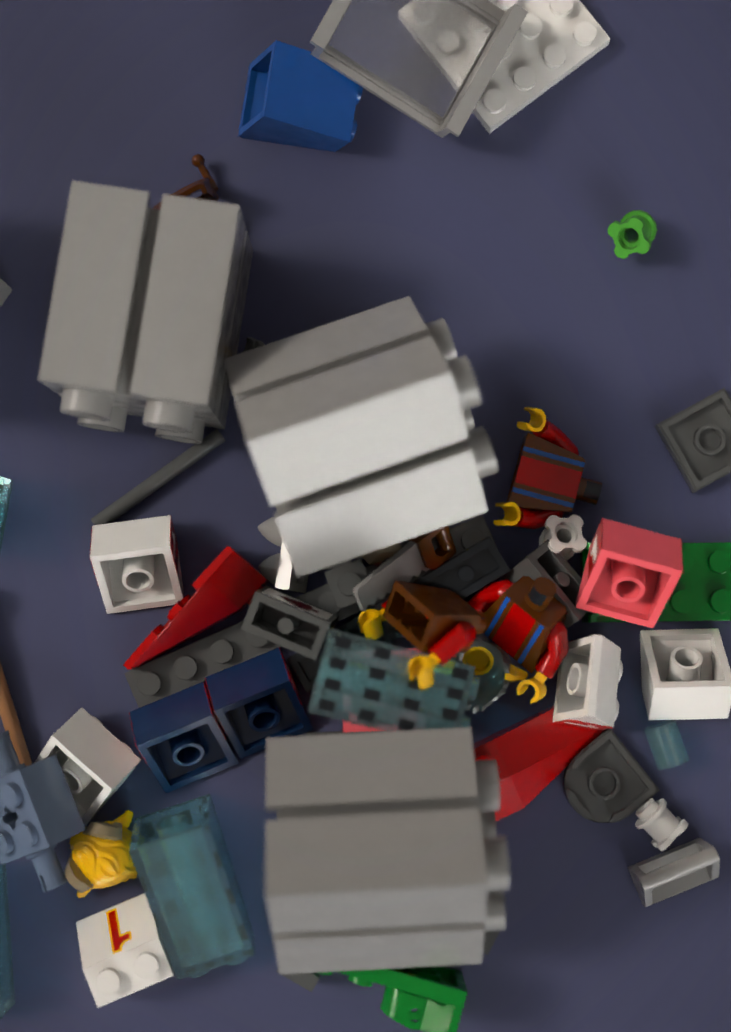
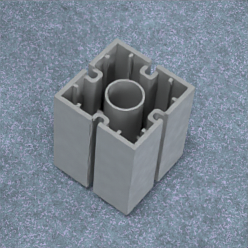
(146, 310)
(363, 433)
(382, 850)

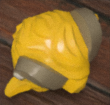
(101, 855)

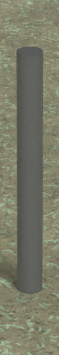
(159, 479)

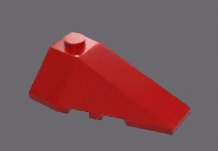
(220, 593)
(530, 756)

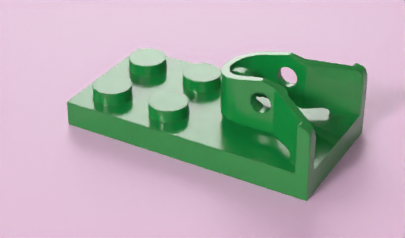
(701, 591)
(433, 990)

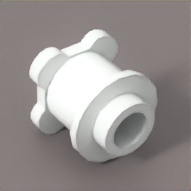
(564, 535)
(659, 823)

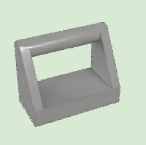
(675, 871)

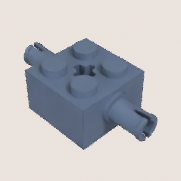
(35, 813)

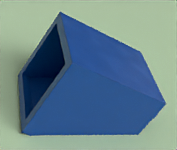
(298, 101)

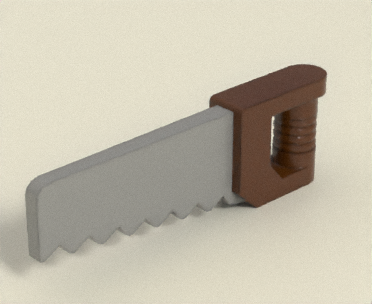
(404, 564)

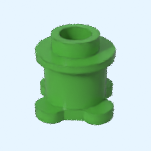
(633, 233)

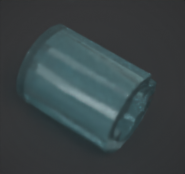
(666, 744)

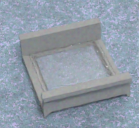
(419, 53)

